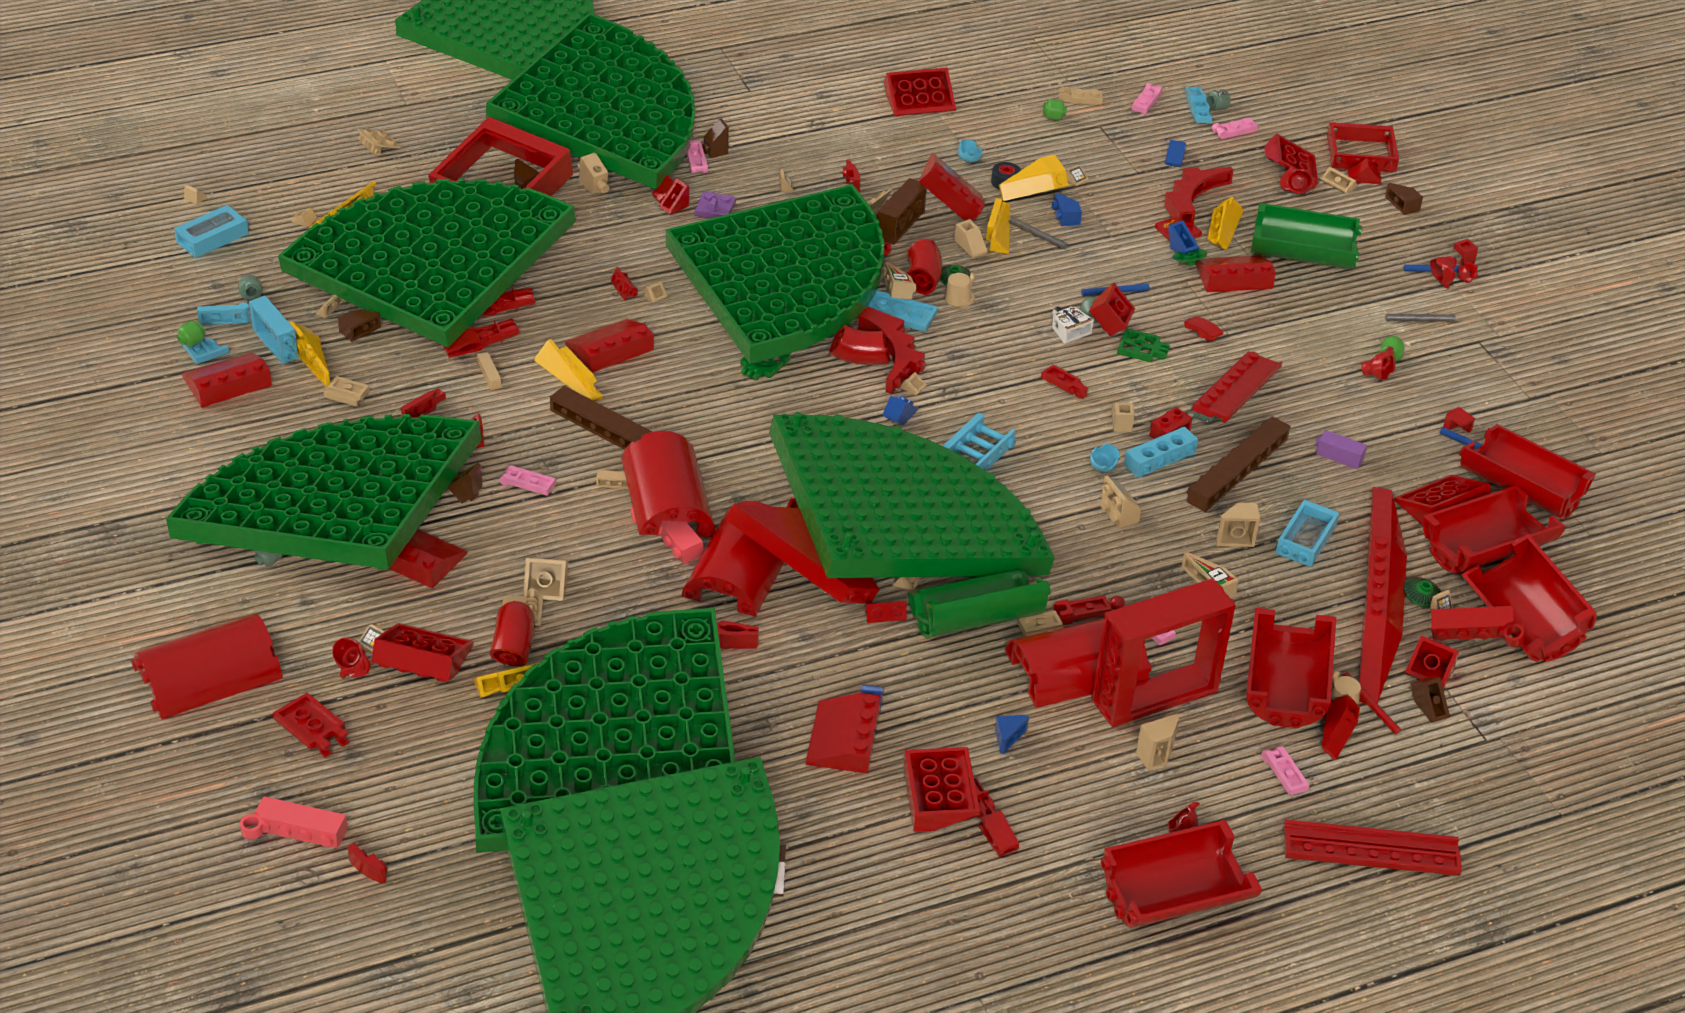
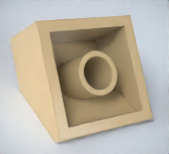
(1239, 526)
(547, 577)

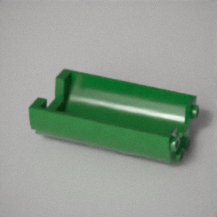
(1306, 236)
(977, 602)

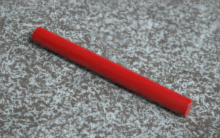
(1377, 710)

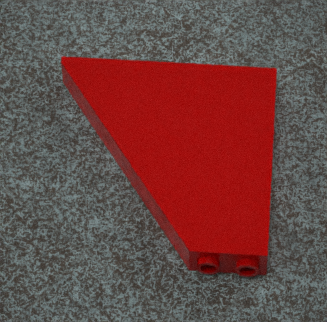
(787, 537)

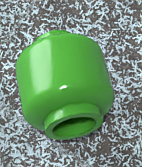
(1054, 109)
(191, 333)
(1397, 345)

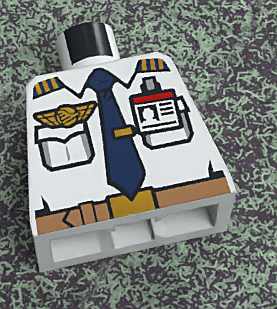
(1071, 324)

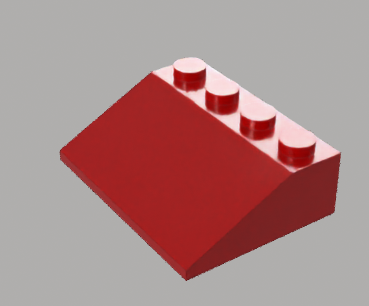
(919, 91)
(951, 189)
(1236, 273)
(612, 344)
(228, 379)
(1441, 495)
(427, 559)
(421, 652)
(844, 732)
(940, 787)

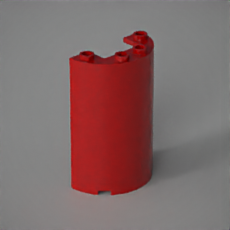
(1545, 476)
(666, 483)
(1484, 529)
(734, 567)
(1542, 599)
(1063, 662)
(208, 665)
(1290, 670)
(1175, 875)

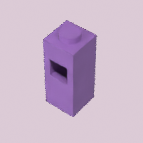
(1341, 449)

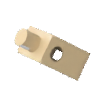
(593, 174)

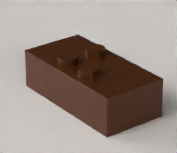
(902, 210)

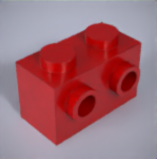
(1170, 422)

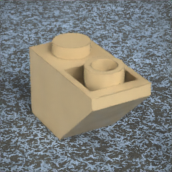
(970, 238)
(1123, 417)

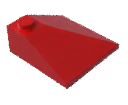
(1288, 153)

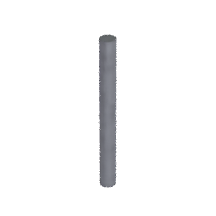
(1038, 233)
(1420, 317)

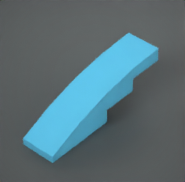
(1198, 106)

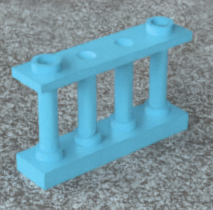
(968, 434)

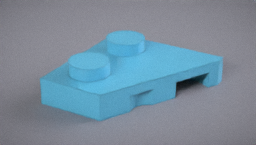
(206, 350)

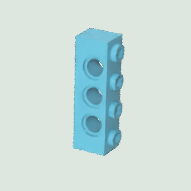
(1161, 452)

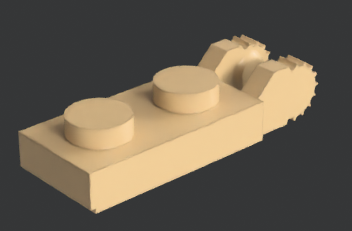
(1080, 96)

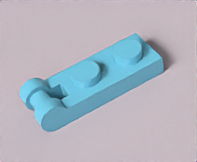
(223, 314)

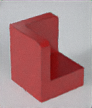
(1467, 250)
(1460, 418)

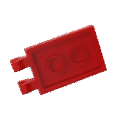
(312, 724)

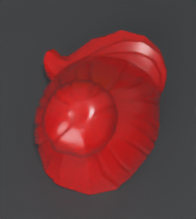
(1297, 181)
(1443, 269)
(1380, 365)
(351, 658)
(1184, 819)

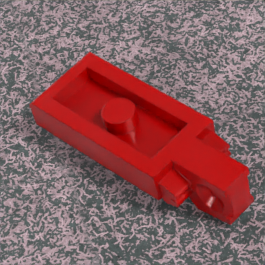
(1065, 381)
(424, 404)

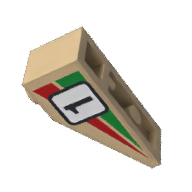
(898, 282)
(1204, 570)

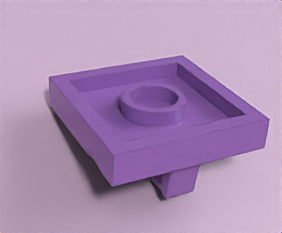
(714, 205)

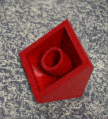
(1432, 660)

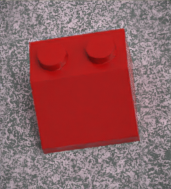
(1112, 310)

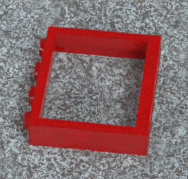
(1367, 133)

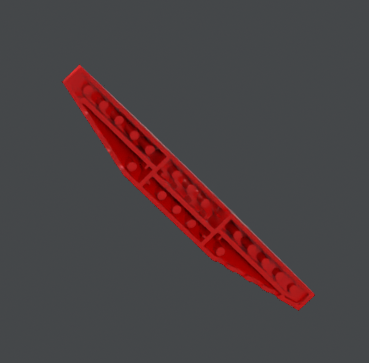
(1384, 594)

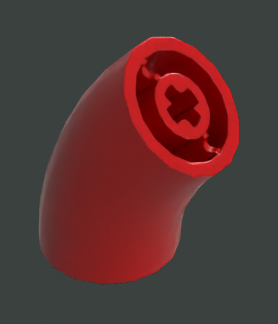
(925, 265)
(860, 346)
(513, 634)

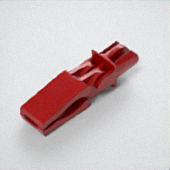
(511, 300)
(477, 338)
(737, 635)
(994, 824)

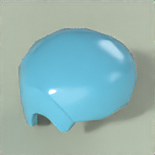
(968, 151)
(1105, 458)

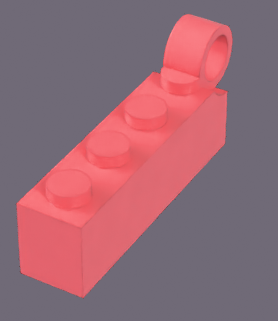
(680, 538)
(295, 822)

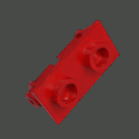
(623, 284)
(886, 611)

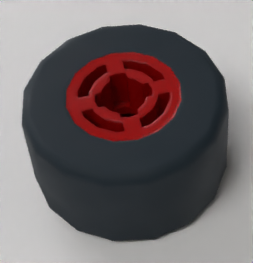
(1003, 171)

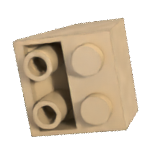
(1119, 503)
(1157, 741)

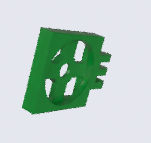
(1158, 349)
(762, 368)

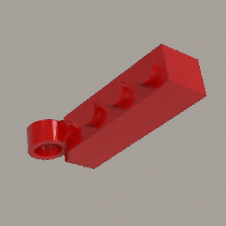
(1476, 624)

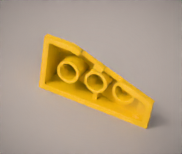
(1040, 176)
(311, 352)

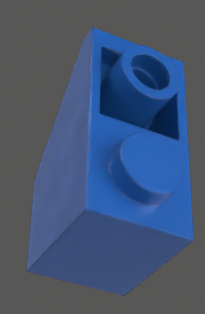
(1066, 210)
(899, 409)

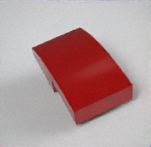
(852, 174)
(1204, 328)
(367, 865)

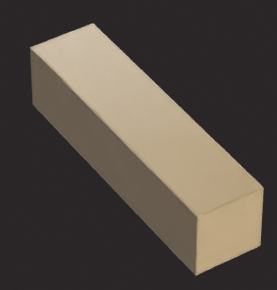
(489, 371)
(611, 479)

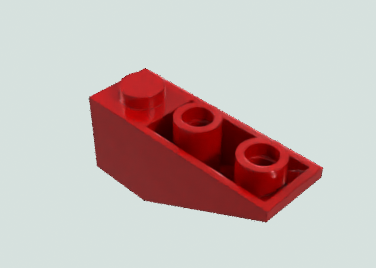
(1339, 724)

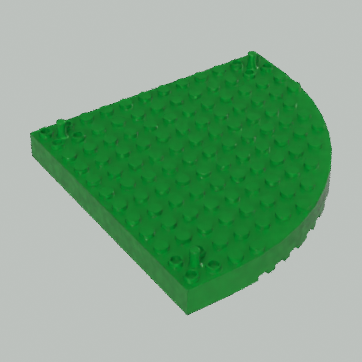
(491, 33)
(606, 97)
(429, 251)
(785, 268)
(332, 490)
(901, 503)
(605, 714)
(645, 887)

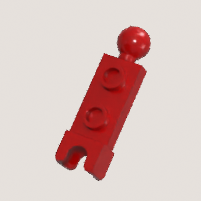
(1086, 608)

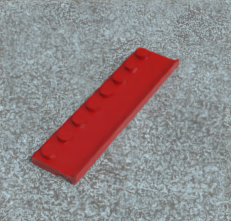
(1236, 386)
(1372, 847)

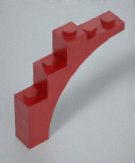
(1193, 184)
(901, 346)

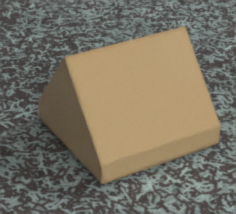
(193, 195)
(655, 292)

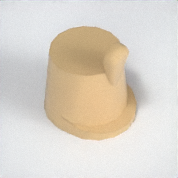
(959, 290)
(1345, 685)

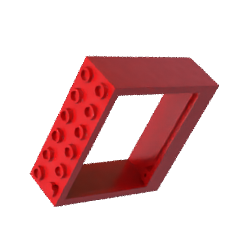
(509, 139)
(1125, 628)

